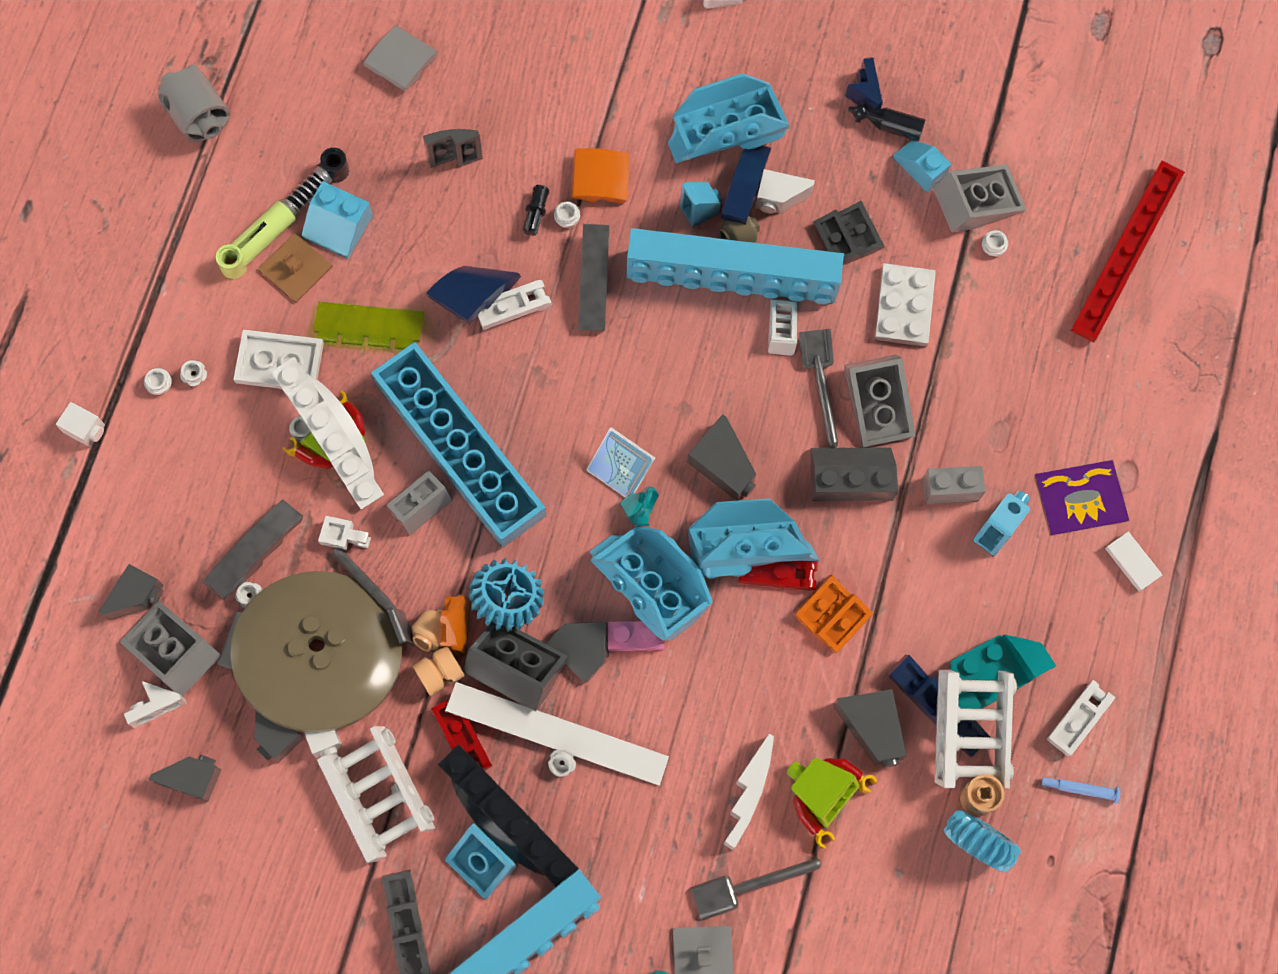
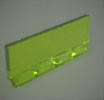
(376, 323)

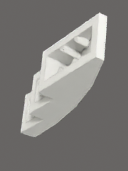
(752, 782)

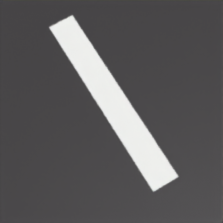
(557, 733)

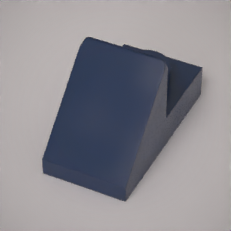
(867, 88)

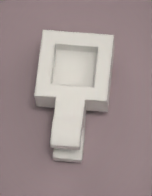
(340, 532)

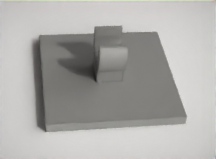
(703, 950)

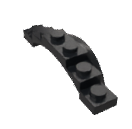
(504, 819)

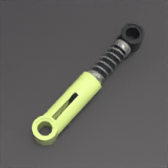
(279, 216)

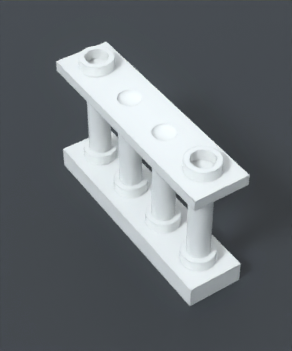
(949, 716)
(348, 794)

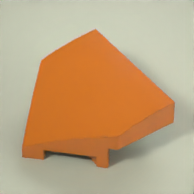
(455, 623)

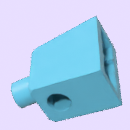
(1003, 522)

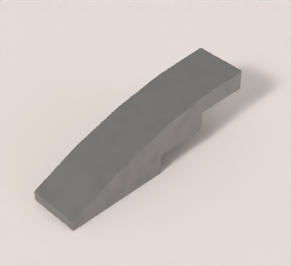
(593, 277)
(252, 549)
(405, 923)

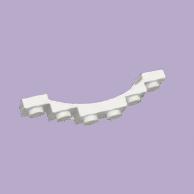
(332, 430)

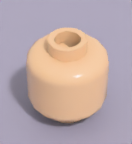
(427, 630)

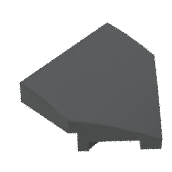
(584, 646)

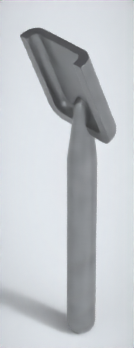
(818, 353)
(396, 615)
(720, 895)

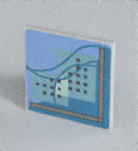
(620, 463)

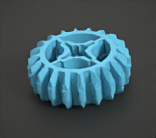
(489, 594)
(982, 841)

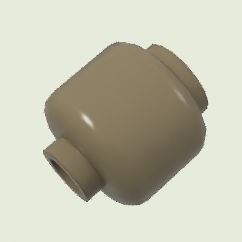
(740, 232)

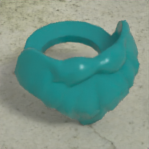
(640, 505)

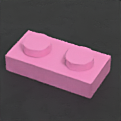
(632, 637)

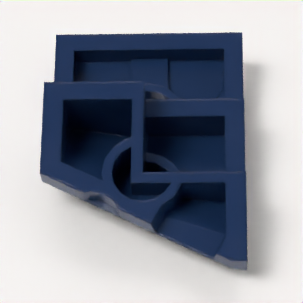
(471, 289)

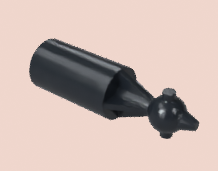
(890, 121)

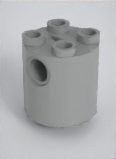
(193, 104)

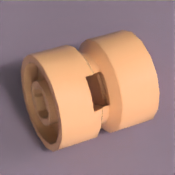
(438, 670)
(982, 795)

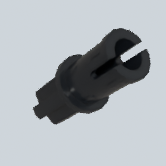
(535, 210)

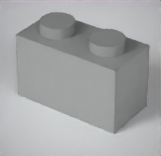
(953, 484)

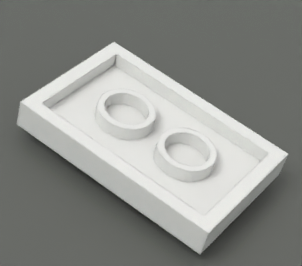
(905, 305)
(265, 351)

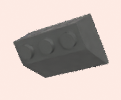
(853, 474)
(515, 664)

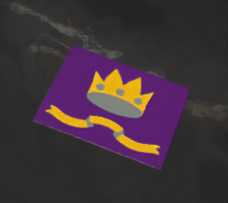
(1082, 497)

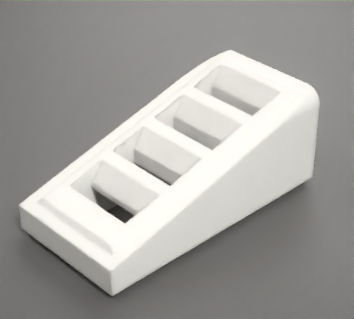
(778, 342)

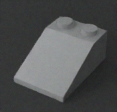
(978, 197)
(880, 400)
(170, 648)

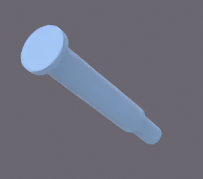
(1082, 788)

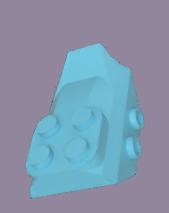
(727, 115)
(745, 535)
(656, 579)

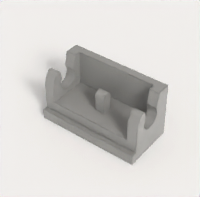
(419, 502)

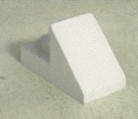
(161, 702)

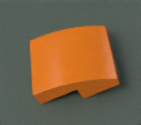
(600, 175)
(832, 614)

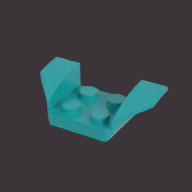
(1002, 653)

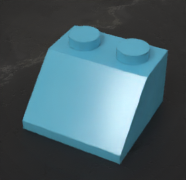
(336, 219)

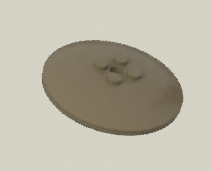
(309, 687)

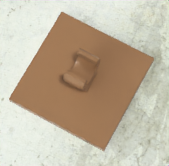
(295, 267)

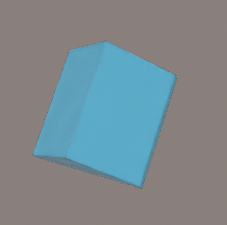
(480, 862)

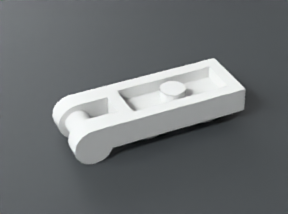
(515, 304)
(1080, 719)

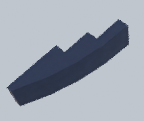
(745, 184)
(923, 692)

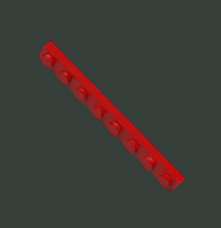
(1127, 251)

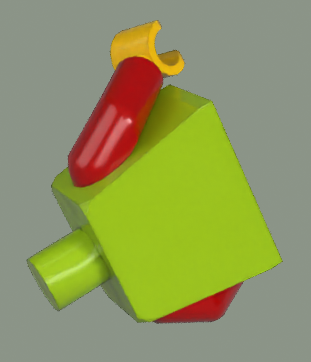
(311, 451)
(824, 790)

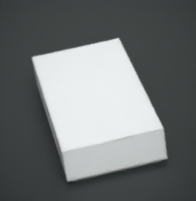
(1133, 561)

